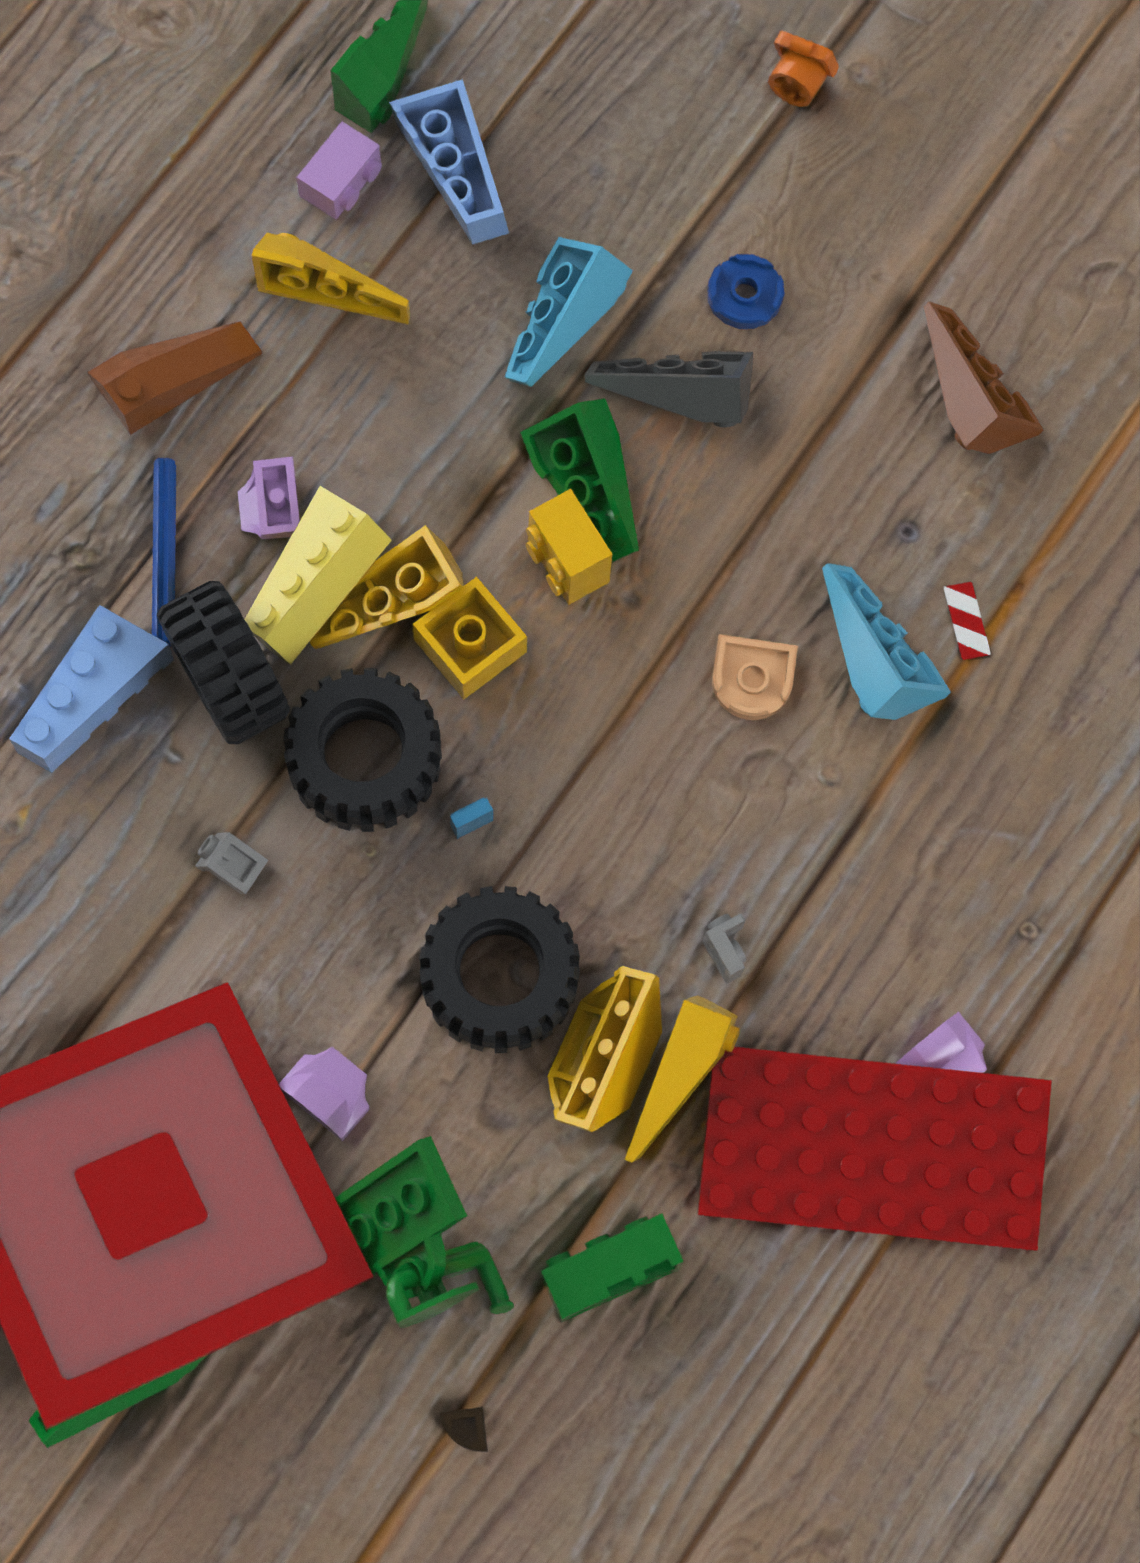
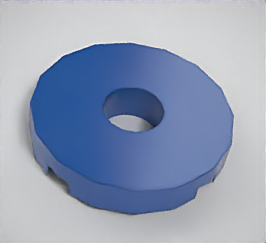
(740, 311)

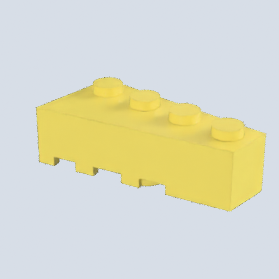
(314, 573)

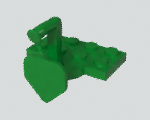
(399, 1226)

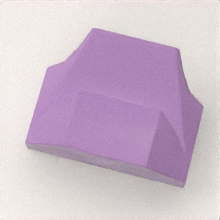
(270, 499)
(949, 1046)
(328, 1090)

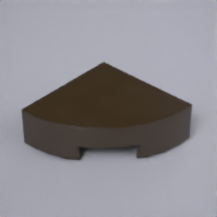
(466, 1428)

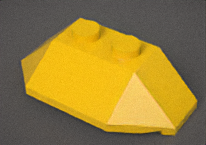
(606, 1050)

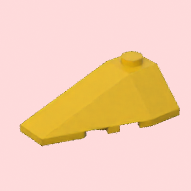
(693, 1049)

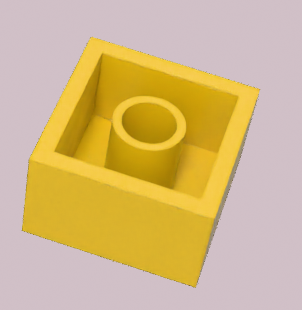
(568, 547)
(470, 638)

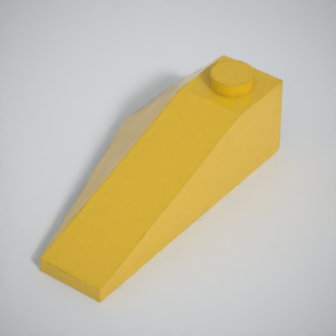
(308, 274)
(396, 587)

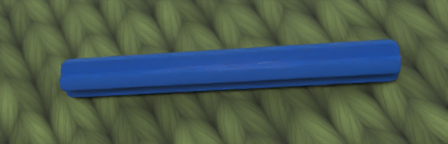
(163, 539)

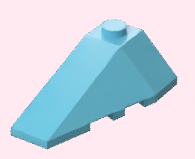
(575, 292)
(878, 660)

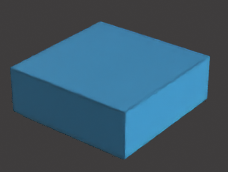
(471, 817)

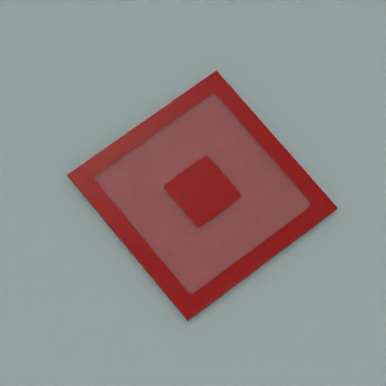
(156, 1205)

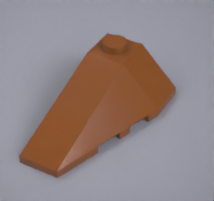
(162, 375)
(973, 395)

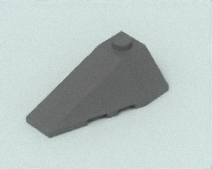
(698, 389)

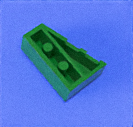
(611, 1266)

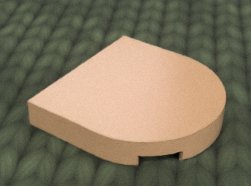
(753, 676)

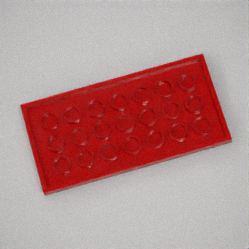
(875, 1148)

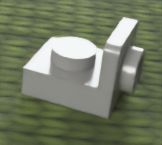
(231, 861)
(725, 953)

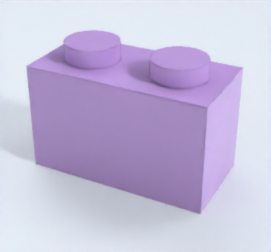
(339, 171)

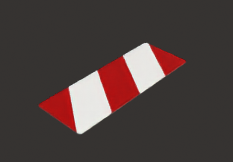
(967, 620)

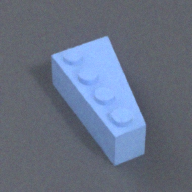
(449, 146)
(88, 687)

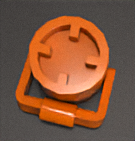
(800, 69)

